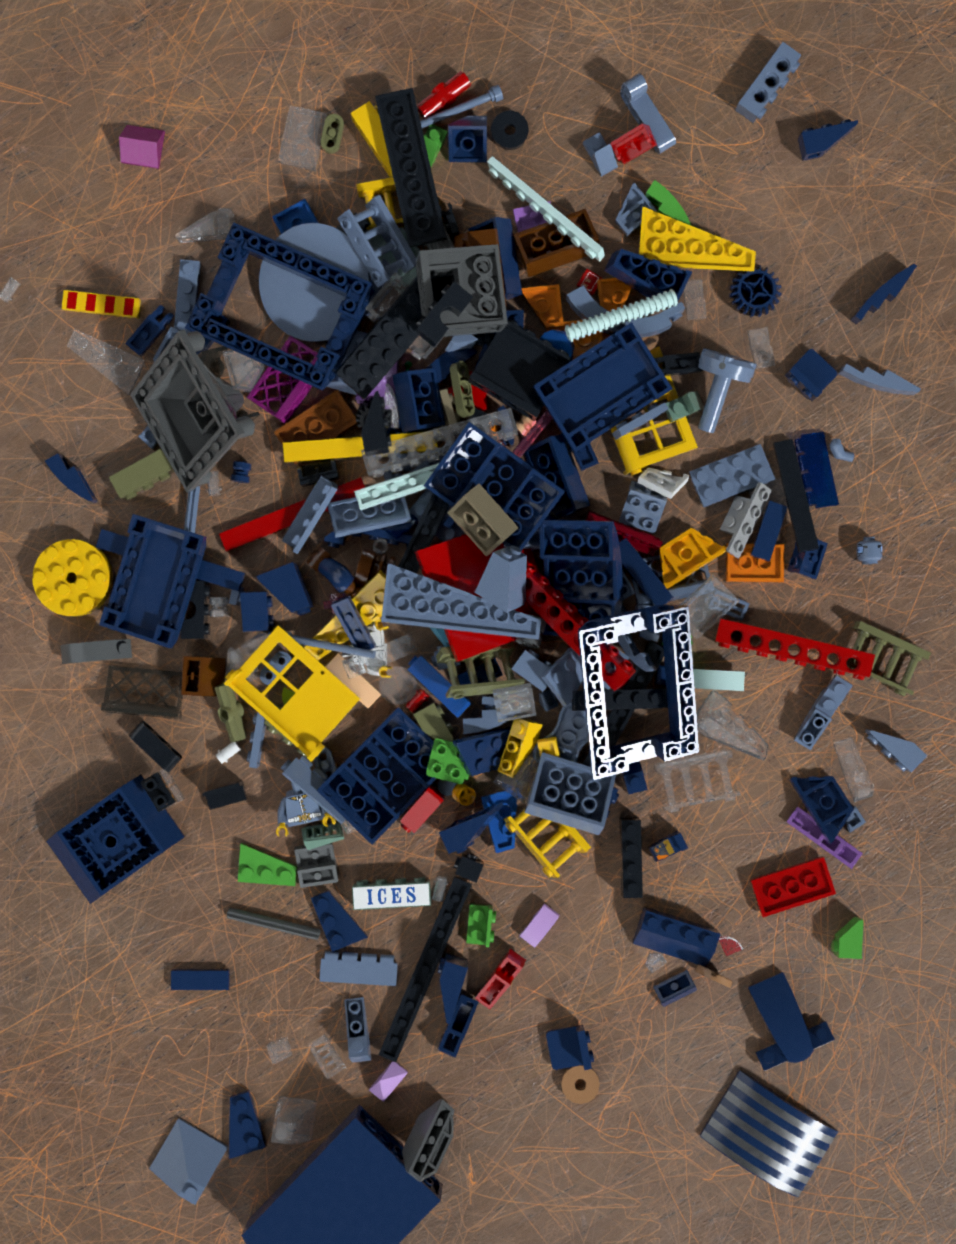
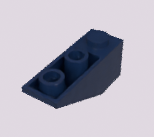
(816, 142)

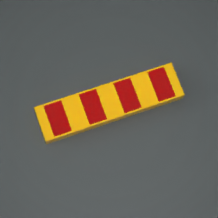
(101, 304)

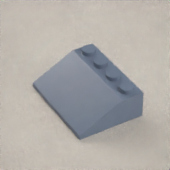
(569, 795)

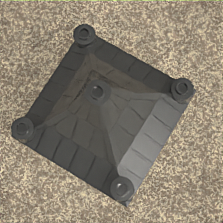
(190, 410)

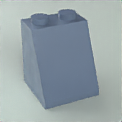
(505, 579)

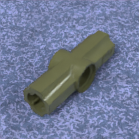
(230, 712)

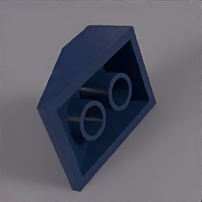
(465, 830)
(452, 976)

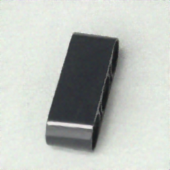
(155, 746)

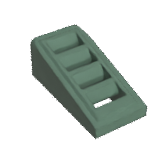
(311, 833)

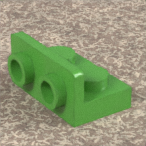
(479, 924)

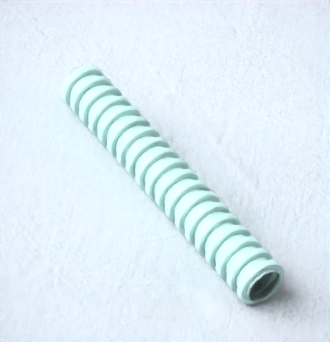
(621, 315)

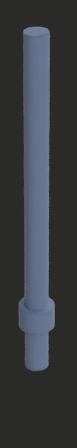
(332, 646)

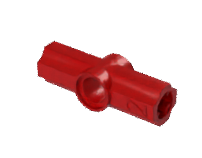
(443, 95)

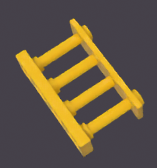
(384, 187)
(578, 843)

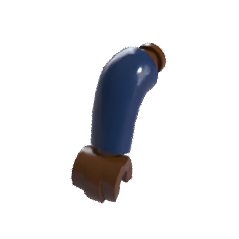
(334, 571)

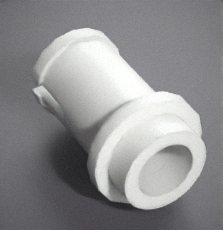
(227, 752)

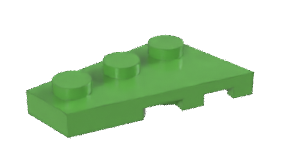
(264, 869)

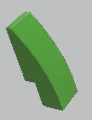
(666, 202)

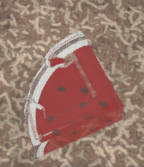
(730, 945)

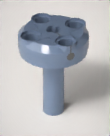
(725, 369)

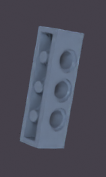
(784, 57)

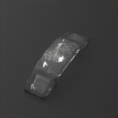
(385, 654)

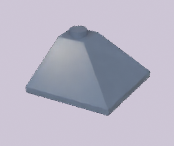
(188, 1160)

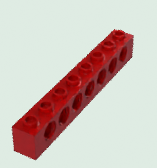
(560, 624)
(863, 659)

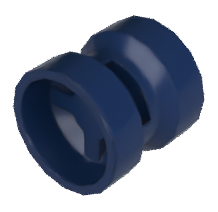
(240, 477)

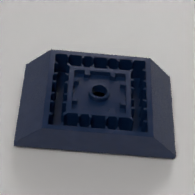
(139, 836)

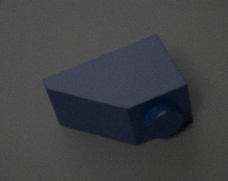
(634, 778)

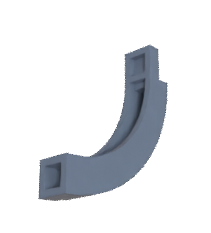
(587, 307)

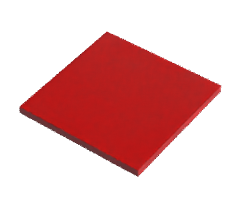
(462, 566)

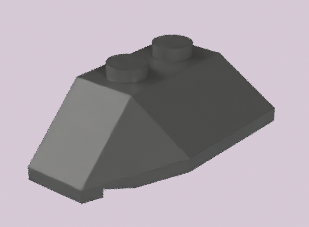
(429, 1140)

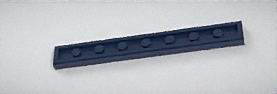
(208, 571)

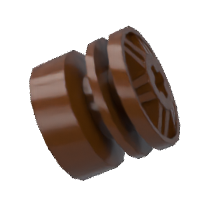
(369, 567)

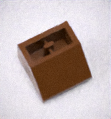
(202, 675)

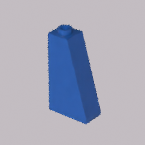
(437, 684)

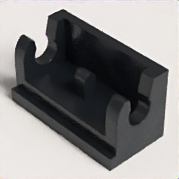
(310, 473)

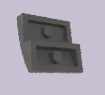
(316, 865)

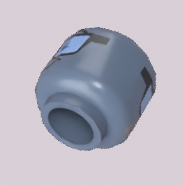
(869, 550)

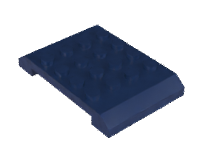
(602, 387)
(154, 581)

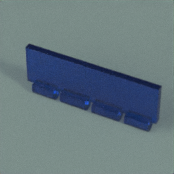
(819, 470)

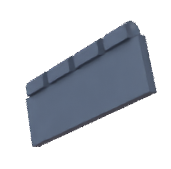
(308, 782)
(357, 971)

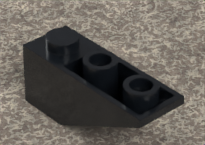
(374, 430)

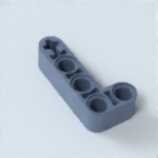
(644, 111)

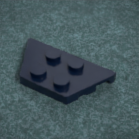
(482, 751)
(825, 803)

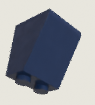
(288, 587)

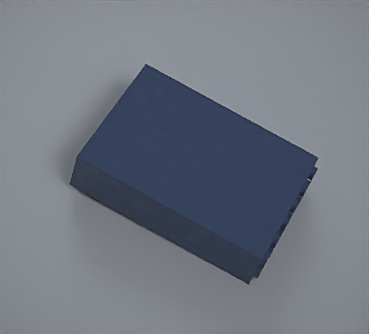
(347, 1192)

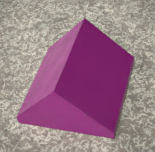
(141, 146)

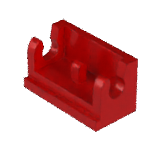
(633, 143)

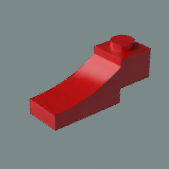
(500, 979)

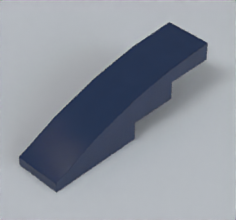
(886, 291)

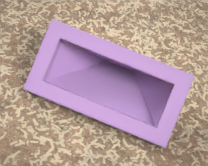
(388, 1080)

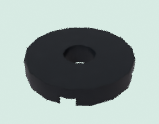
(512, 119)

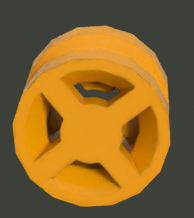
(468, 796)

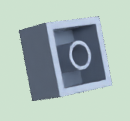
(531, 668)

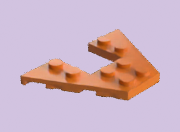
(548, 308)

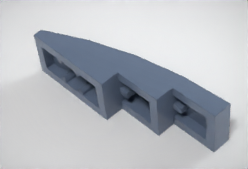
(884, 382)

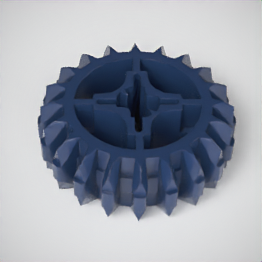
(762, 294)

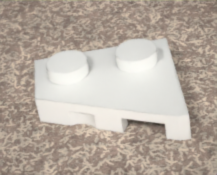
(662, 481)

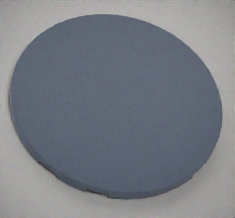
(298, 304)

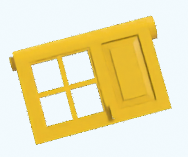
(626, 446)
(311, 710)

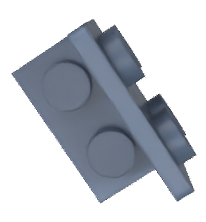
(642, 508)

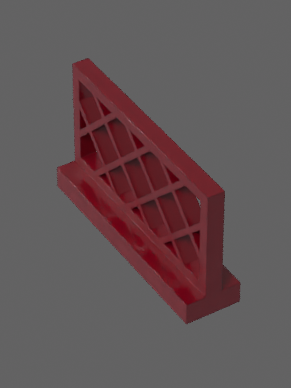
(639, 540)

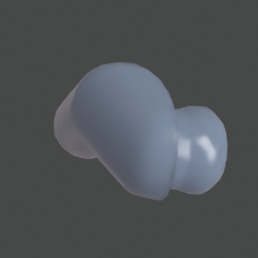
(839, 452)

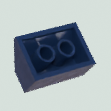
(418, 399)

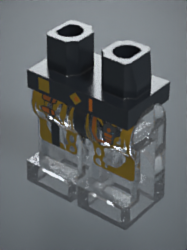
(158, 791)

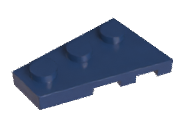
(244, 1126)

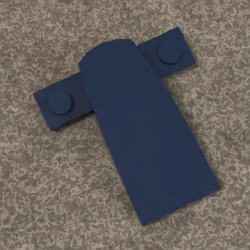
(785, 1024)

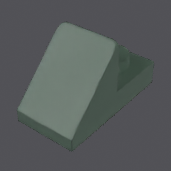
(684, 406)

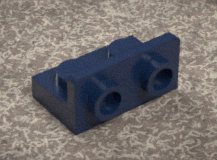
(807, 562)

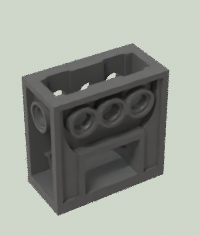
(462, 267)

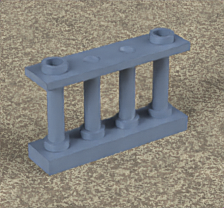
(391, 233)

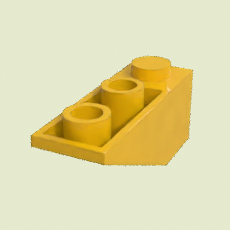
(519, 744)

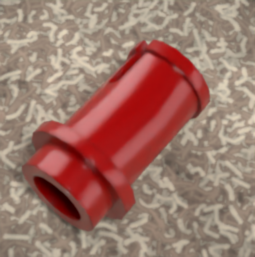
(417, 700)

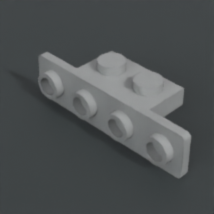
(743, 517)

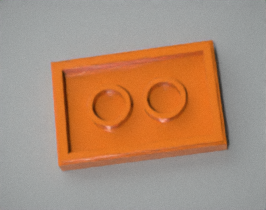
(754, 569)

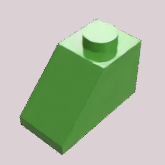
(849, 940)

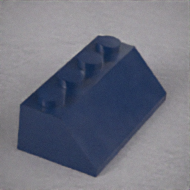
(507, 253)
(555, 461)
(676, 937)

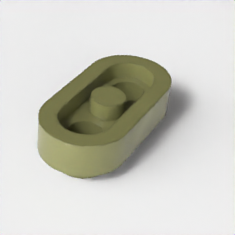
(332, 134)

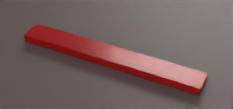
(279, 519)

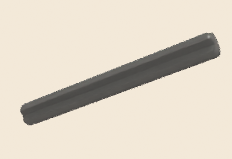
(273, 923)

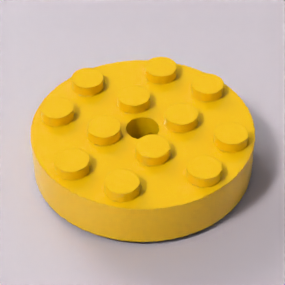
(58, 564)

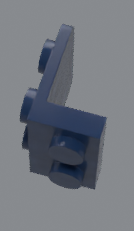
(811, 374)
(569, 1047)

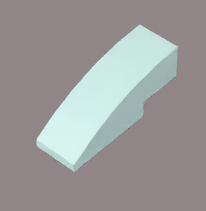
(719, 679)

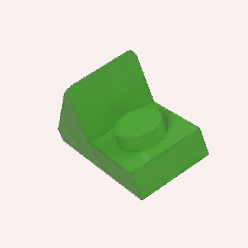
(434, 140)

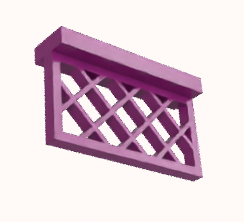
(297, 394)

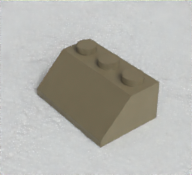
(482, 519)

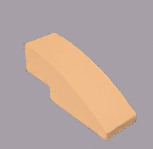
(357, 684)

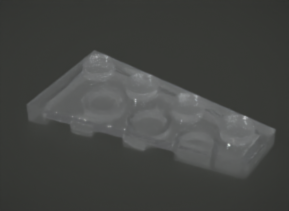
(110, 361)

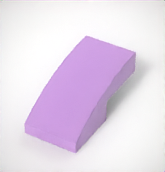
(539, 925)

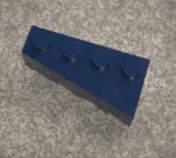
(647, 275)

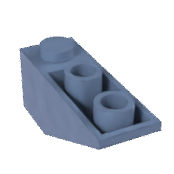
(904, 752)
(357, 1030)

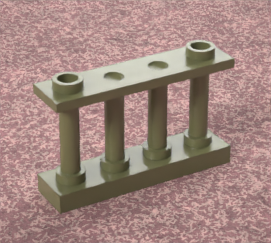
(899, 647)
(458, 691)

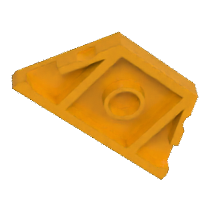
(686, 555)

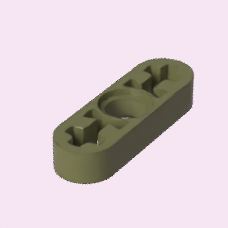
(463, 402)

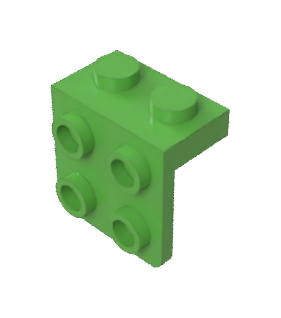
(445, 763)

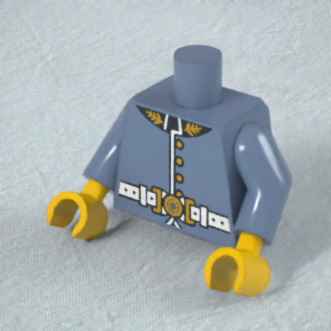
(298, 810)

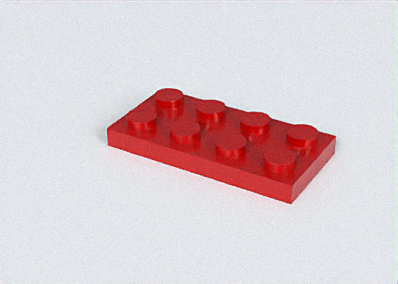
(792, 886)

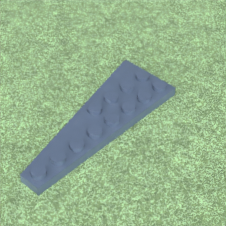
(432, 604)

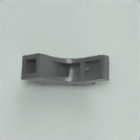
(96, 651)

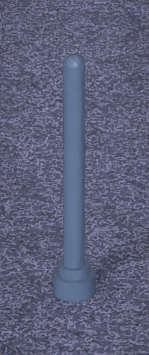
(494, 94)

